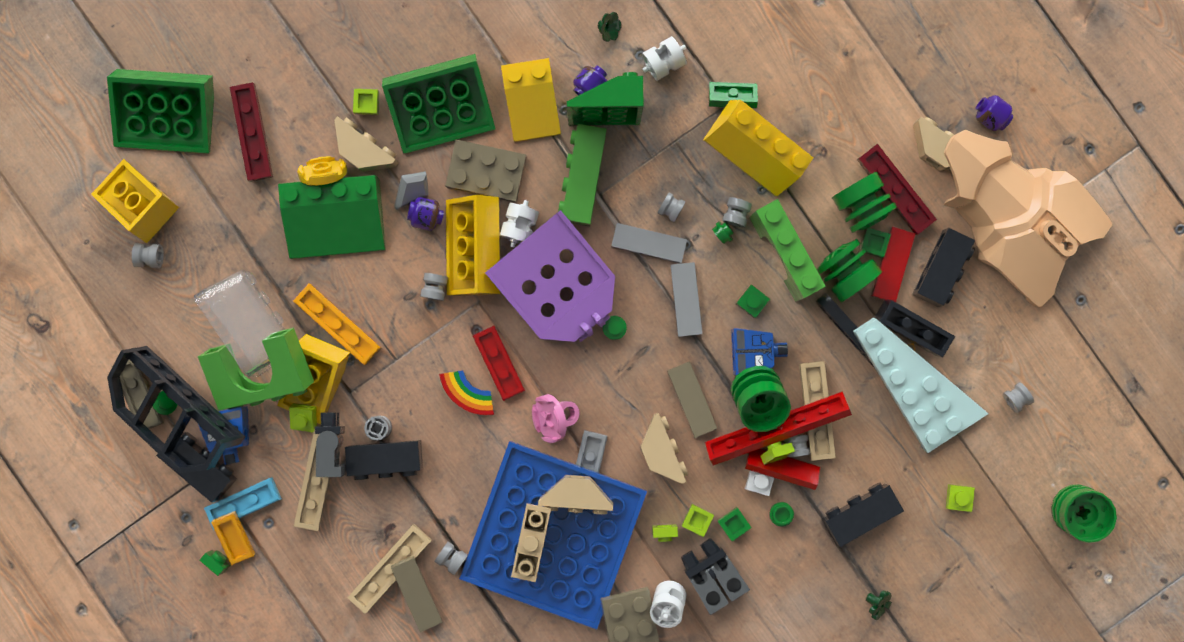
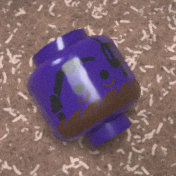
(589, 79)
(994, 113)
(425, 214)

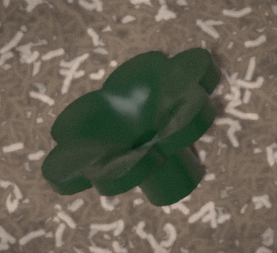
(609, 26)

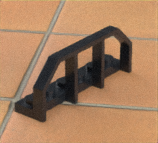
(179, 391)

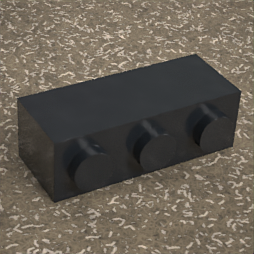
(944, 267)
(914, 328)
(384, 459)
(211, 482)
(862, 514)

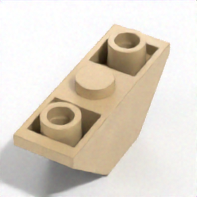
(931, 143)
(361, 149)
(661, 451)
(576, 494)
(531, 542)

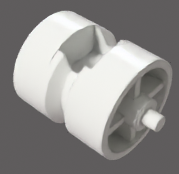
(662, 59)
(519, 222)
(668, 604)

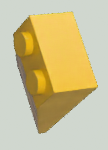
(531, 100)
(135, 201)
(326, 367)

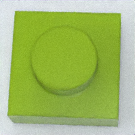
(366, 101)
(302, 417)
(777, 452)
(960, 498)
(697, 520)
(665, 532)

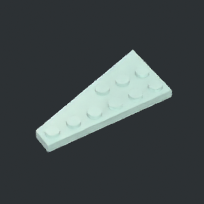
(924, 396)

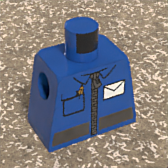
(754, 349)
(238, 418)

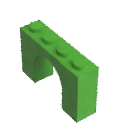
(776, 227)
(234, 389)

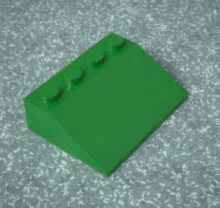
(438, 103)
(609, 104)
(161, 110)
(332, 217)

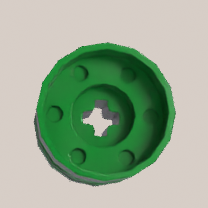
(864, 202)
(848, 270)
(760, 398)
(1095, 519)

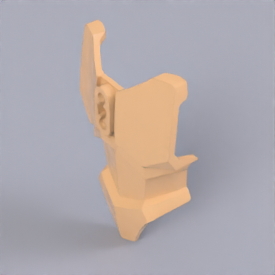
(1015, 208)

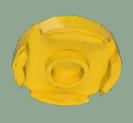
(322, 171)

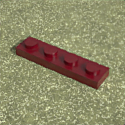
(251, 132)
(908, 202)

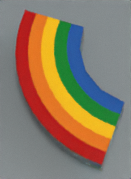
(467, 395)

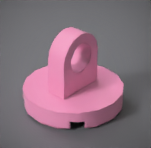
(550, 417)

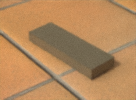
(134, 391)
(692, 399)
(416, 593)

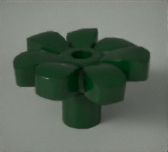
(879, 603)

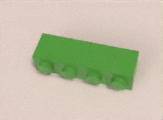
(583, 174)

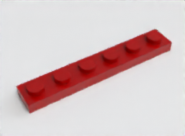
(799, 421)

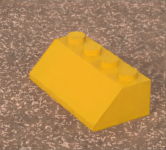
(757, 147)
(471, 244)

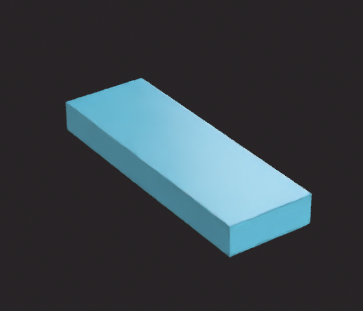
(245, 501)

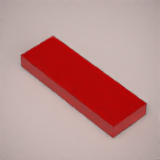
(893, 264)
(498, 363)
(785, 469)

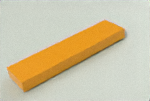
(337, 324)

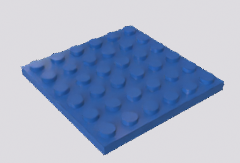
(579, 548)

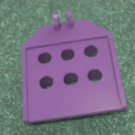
(588, 303)

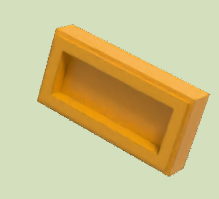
(233, 538)

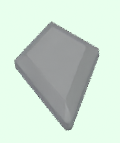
(410, 188)

